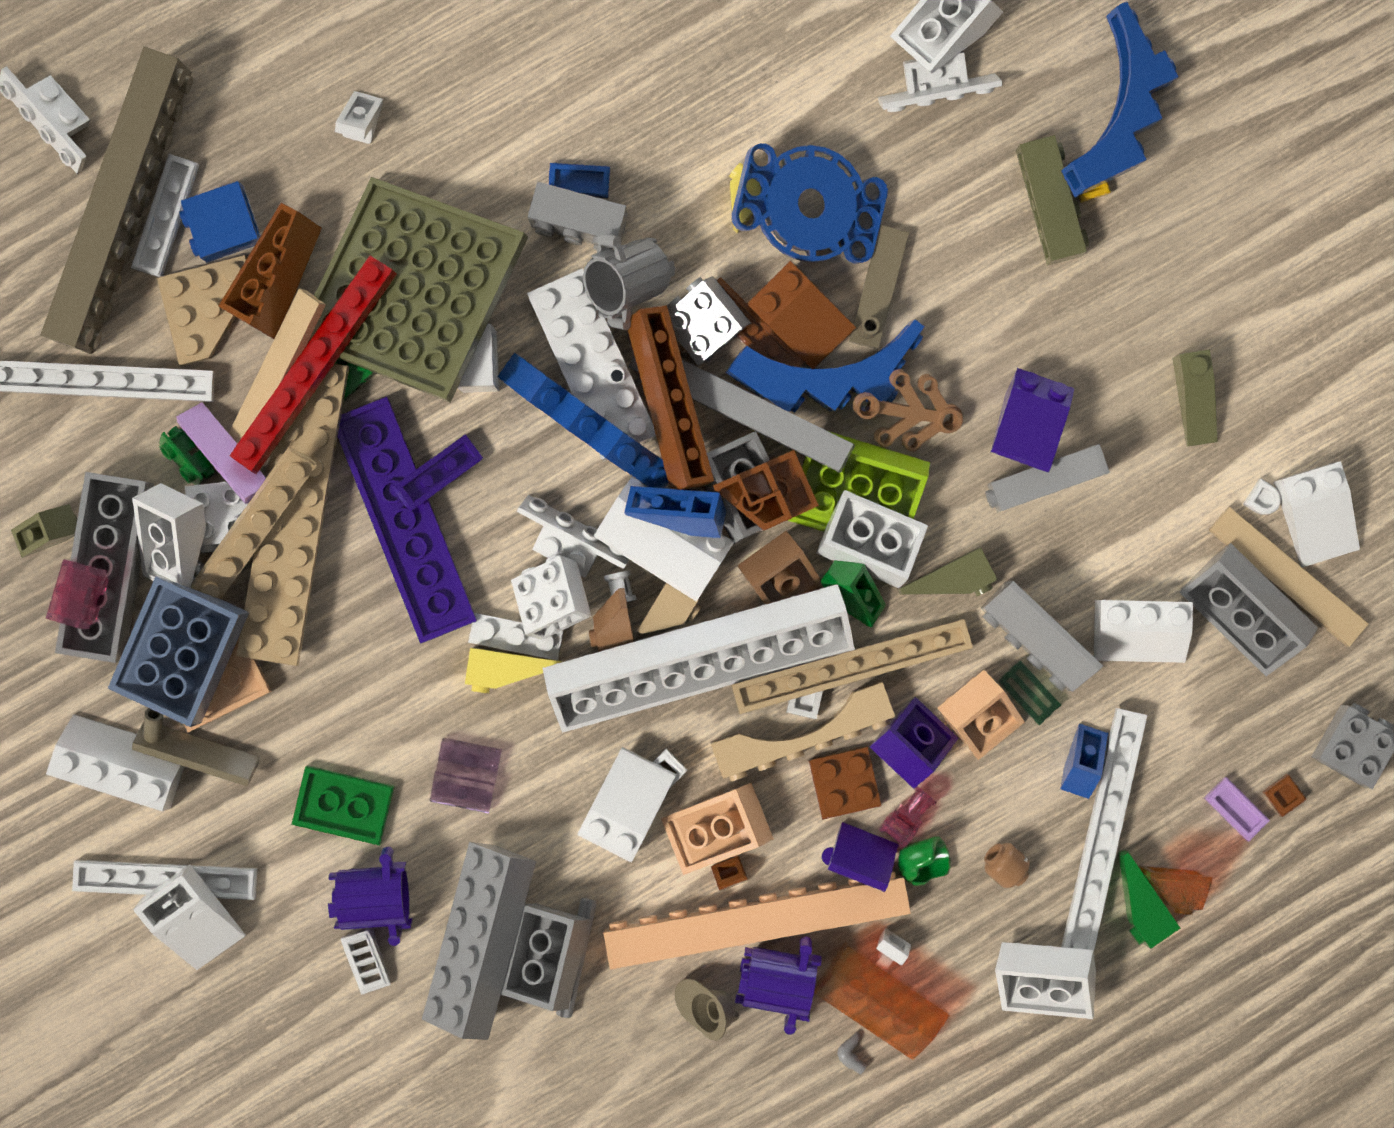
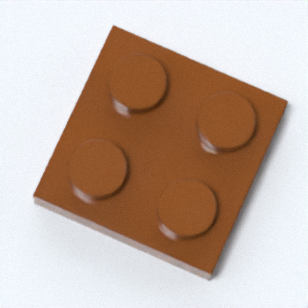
(844, 782)

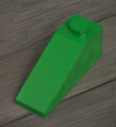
(1144, 907)

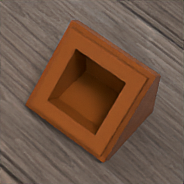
(729, 873)

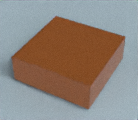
(1284, 795)

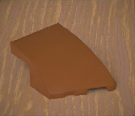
(770, 491)

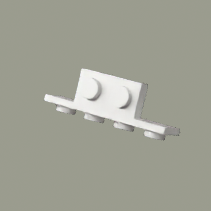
(947, 82)
(50, 112)
(567, 537)

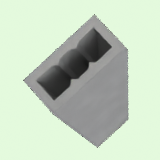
(1037, 483)

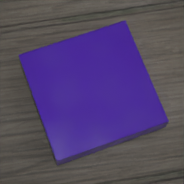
(863, 856)

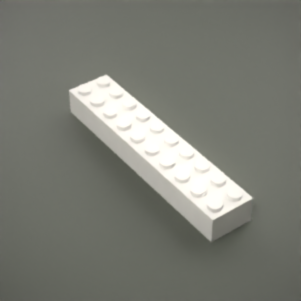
(699, 658)

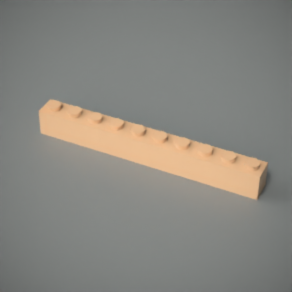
(752, 921)

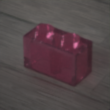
(77, 594)

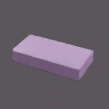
(1236, 809)

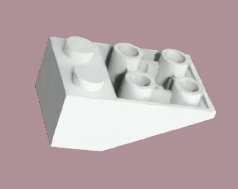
(189, 918)

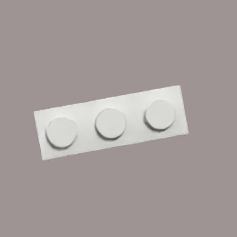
(510, 636)

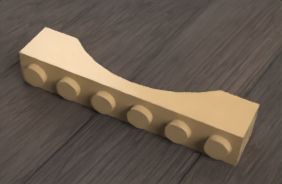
(862, 709)

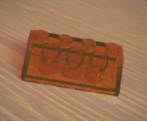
(881, 1001)

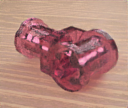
(906, 818)

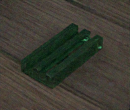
(1046, 712)

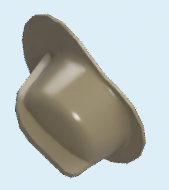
(705, 1008)

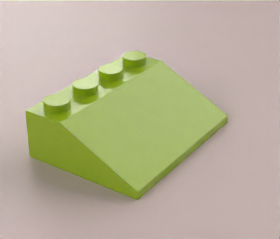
(871, 473)

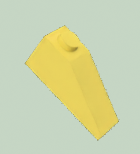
(496, 669)

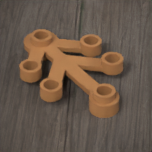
(911, 413)

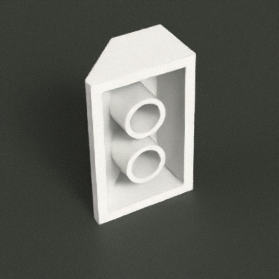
(872, 536)
(1142, 630)
(1046, 980)

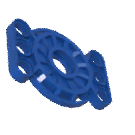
(780, 207)

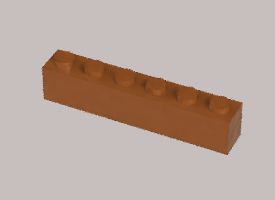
(669, 399)

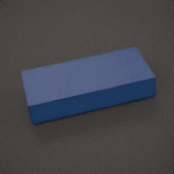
(581, 178)

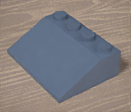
(178, 651)

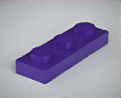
(437, 473)

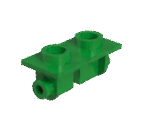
(177, 448)

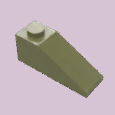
(1196, 396)
(961, 576)

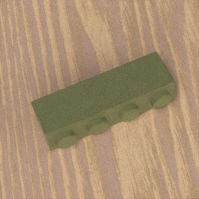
(1051, 200)

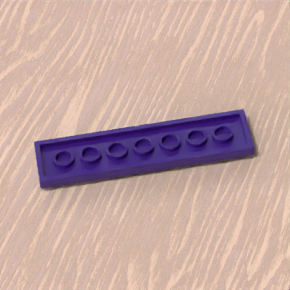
(408, 539)

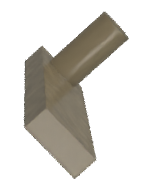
(879, 287)
(193, 751)

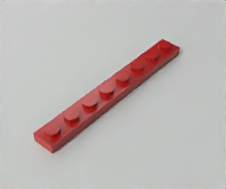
(313, 364)

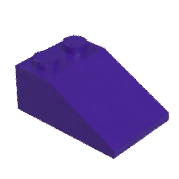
(1032, 419)

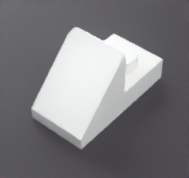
(359, 117)

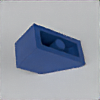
(1084, 761)

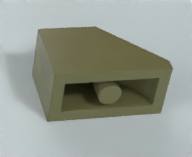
(45, 530)

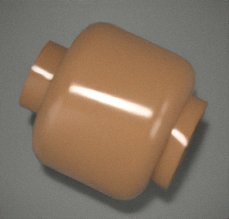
(1006, 865)

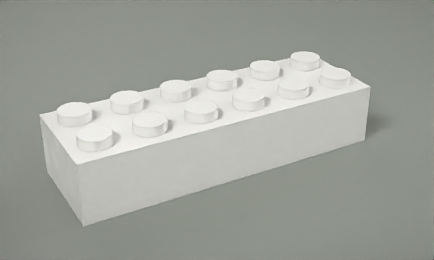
(586, 352)

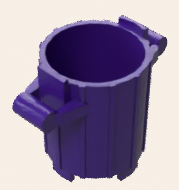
(372, 897)
(779, 982)

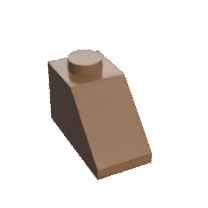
(612, 623)

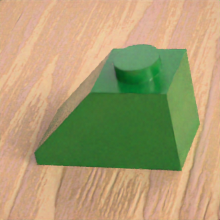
(857, 590)

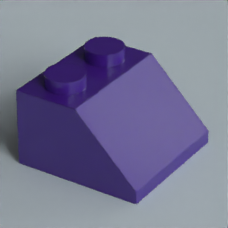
(914, 743)

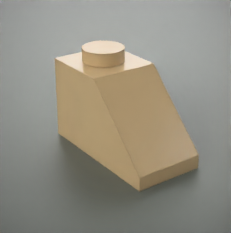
(669, 610)

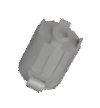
(625, 277)

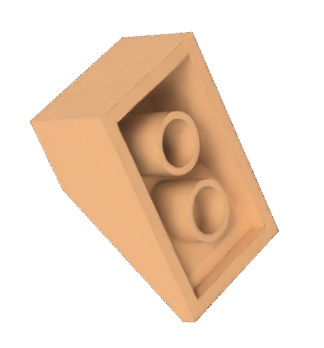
(717, 828)

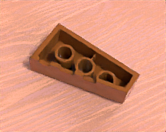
(272, 271)

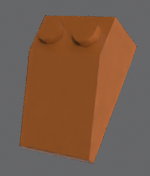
(801, 315)

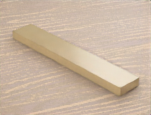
(283, 353)
(1289, 577)

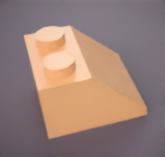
(981, 714)

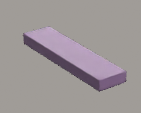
(217, 446)

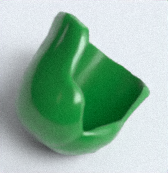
(927, 854)

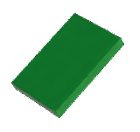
(343, 805)

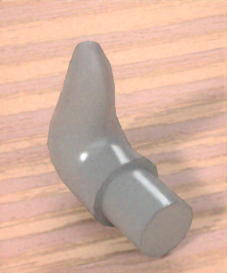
(848, 1058)

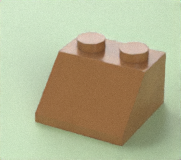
(780, 570)

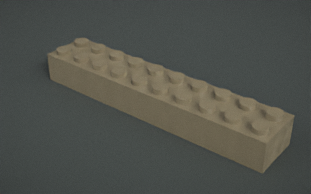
(118, 201)

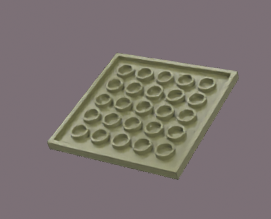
(444, 288)

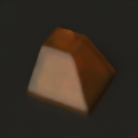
(1179, 888)

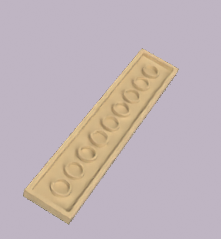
(288, 555)

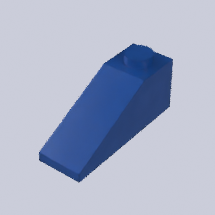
(679, 510)

